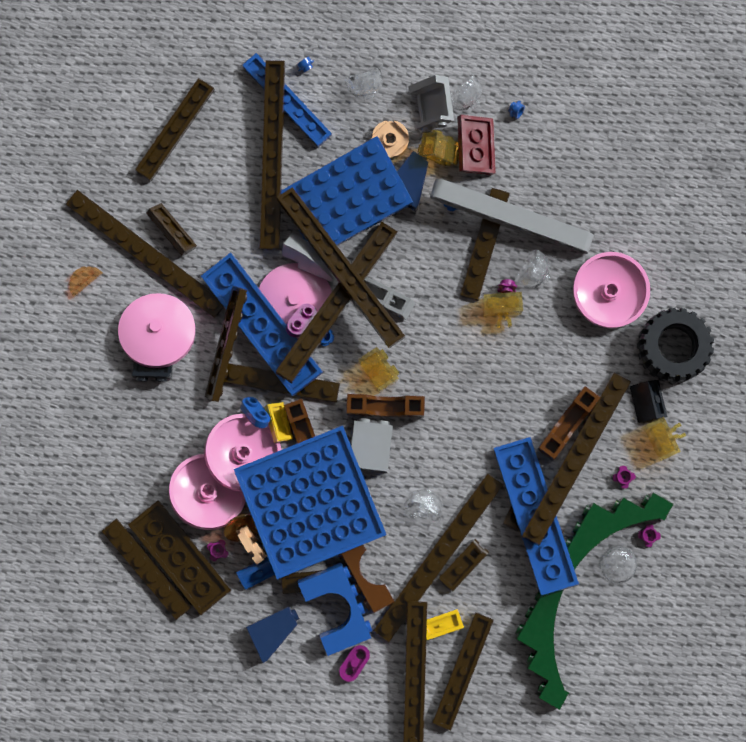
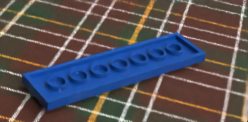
(259, 320)
(526, 489)

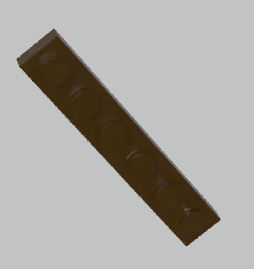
(174, 129)
(482, 252)
(226, 340)
(269, 381)
(146, 569)
(463, 671)

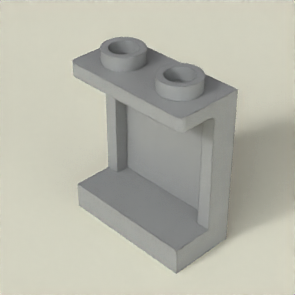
(433, 103)
(372, 444)

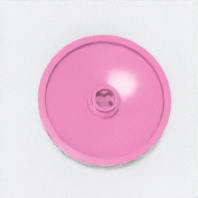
(291, 287)
(611, 290)
(156, 330)
(235, 444)
(200, 498)

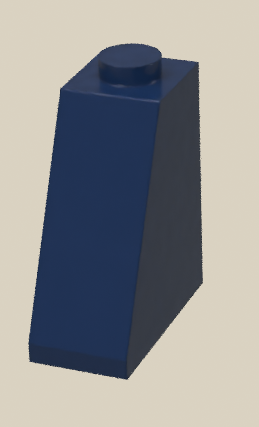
(413, 176)
(272, 631)

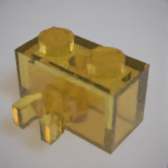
(439, 148)
(502, 304)
(378, 369)
(662, 438)

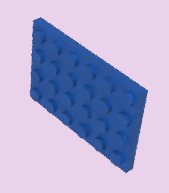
(354, 191)

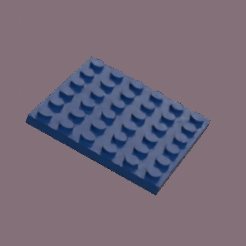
(309, 502)

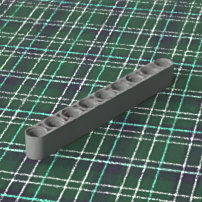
(511, 216)

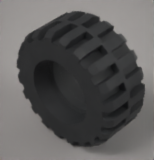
(696, 331)

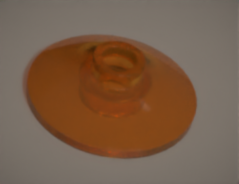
(237, 523)

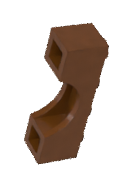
(385, 406)
(299, 420)
(568, 423)
(376, 595)

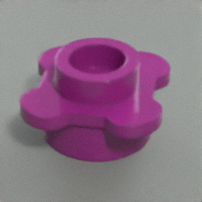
(507, 286)
(629, 477)
(649, 540)
(216, 555)

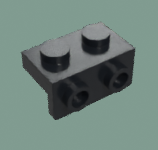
(142, 373)

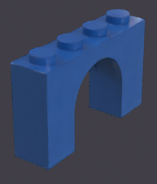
(336, 581)

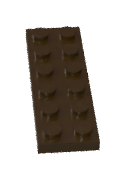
(179, 557)

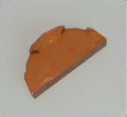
(82, 278)

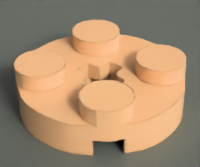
(390, 129)
(249, 541)

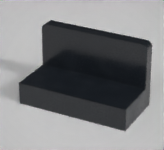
(648, 401)

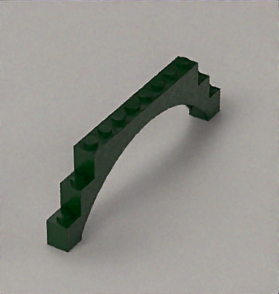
(539, 626)

